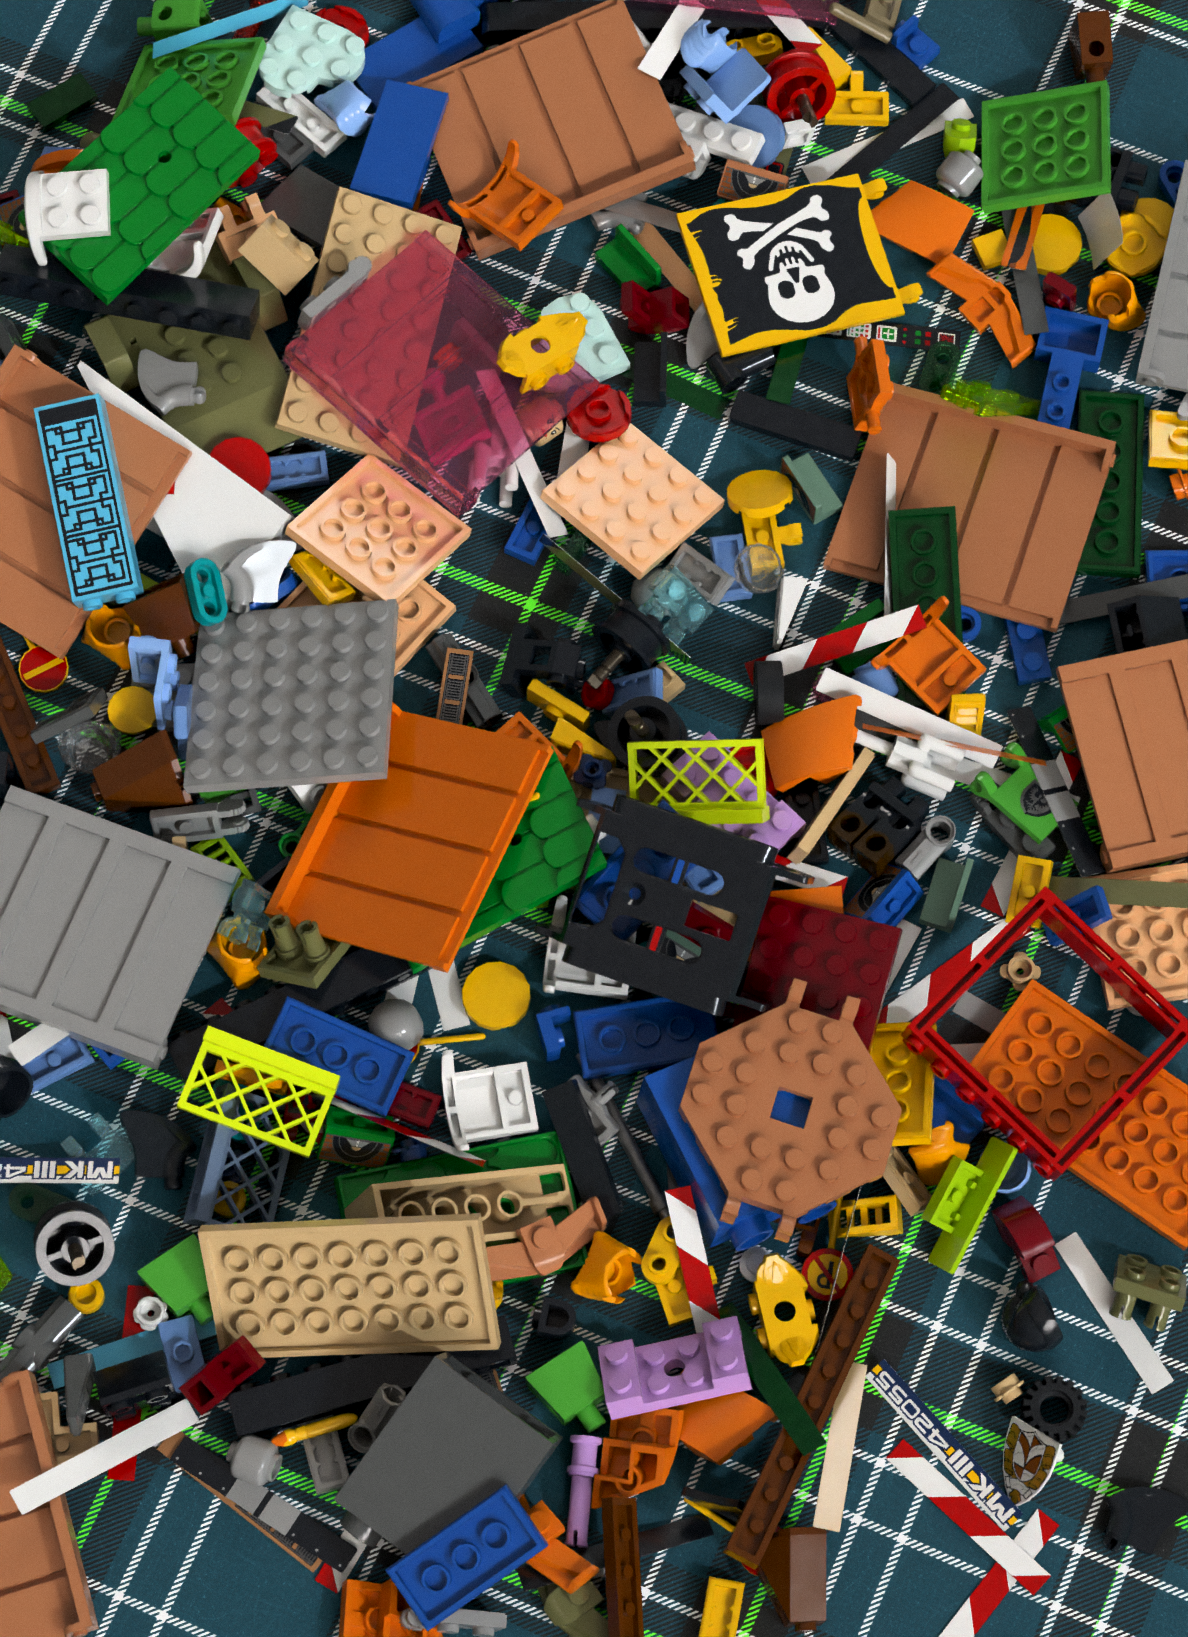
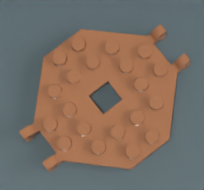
(774, 1162)

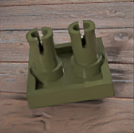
(300, 953)
(1159, 1285)

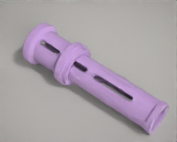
(582, 1473)

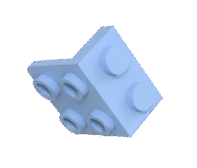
(729, 87)
(155, 664)

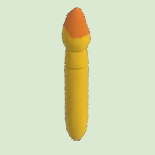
(291, 1436)

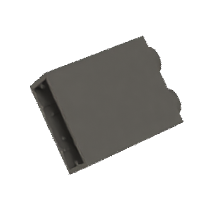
(441, 1457)

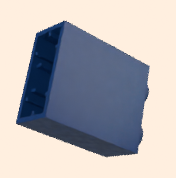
(659, 1104)

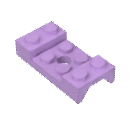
(783, 821)
(638, 1379)

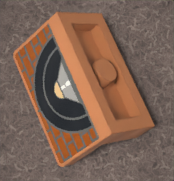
(747, 181)

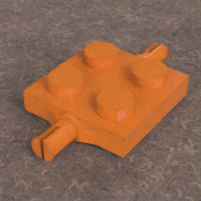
(869, 384)

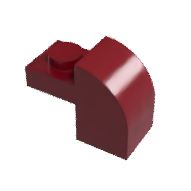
(654, 311)
(1028, 1236)
(221, 1374)

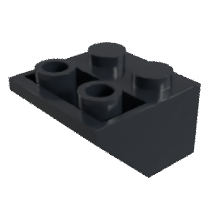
(1146, 622)
(135, 1386)

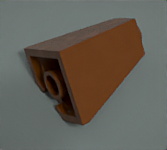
(142, 778)
(796, 1576)

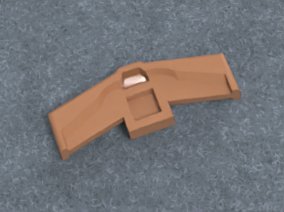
(546, 1245)

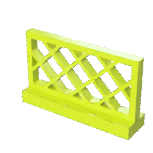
(706, 810)
(269, 1063)

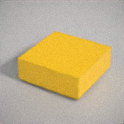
(990, 248)

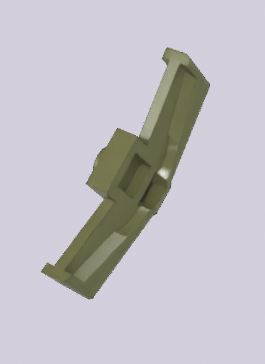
(575, 1611)

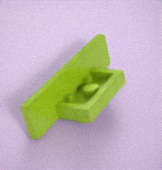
(963, 1201)

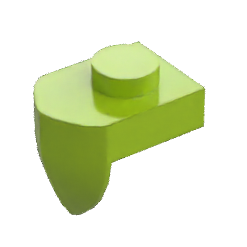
(959, 136)

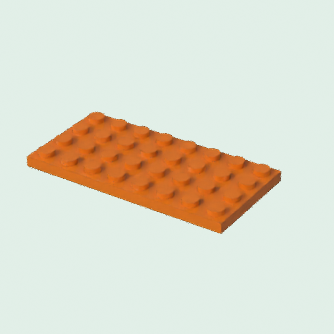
(1061, 1072)

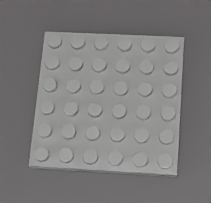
(293, 697)

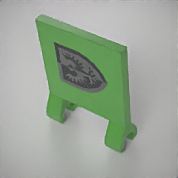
(1019, 796)

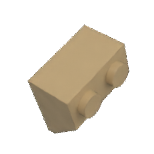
(278, 254)

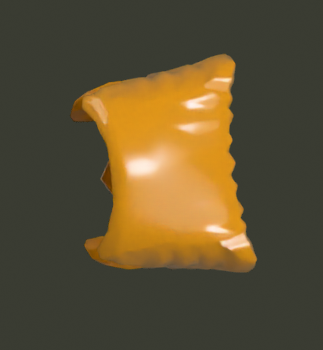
(1115, 299)
(109, 633)
(238, 961)
(934, 1158)
(606, 1270)

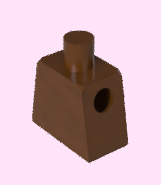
(1091, 45)
(166, 614)

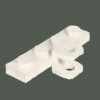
(715, 137)

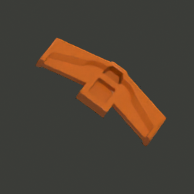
(986, 305)
(557, 1560)

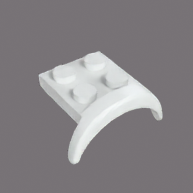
(65, 207)
(191, 248)
(570, 978)
(487, 1102)

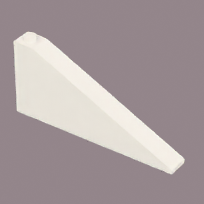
(211, 506)

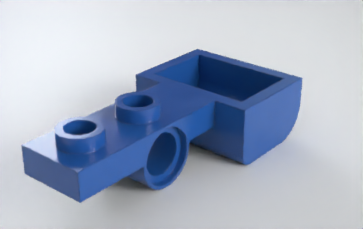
(449, 17)
(1069, 347)

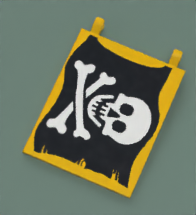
(792, 264)

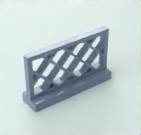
(212, 1161)

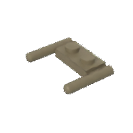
(877, 19)

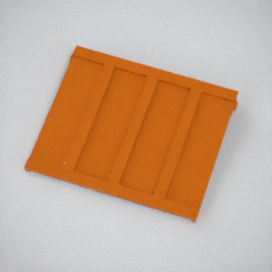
(414, 853)

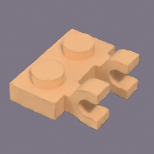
(234, 236)

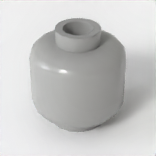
(959, 174)
(254, 1460)

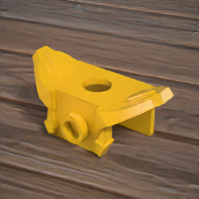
(563, 335)
(779, 1282)

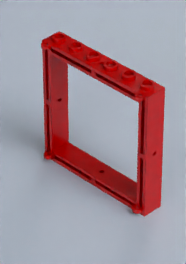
(994, 1107)

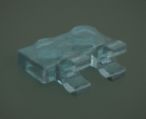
(682, 601)
(249, 916)
(113, 1145)

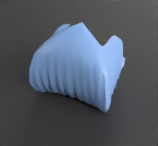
(704, 49)
(347, 108)

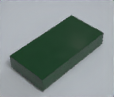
(62, 102)

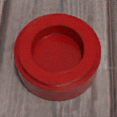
(600, 697)

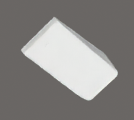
(787, 599)

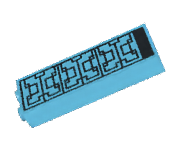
(89, 502)

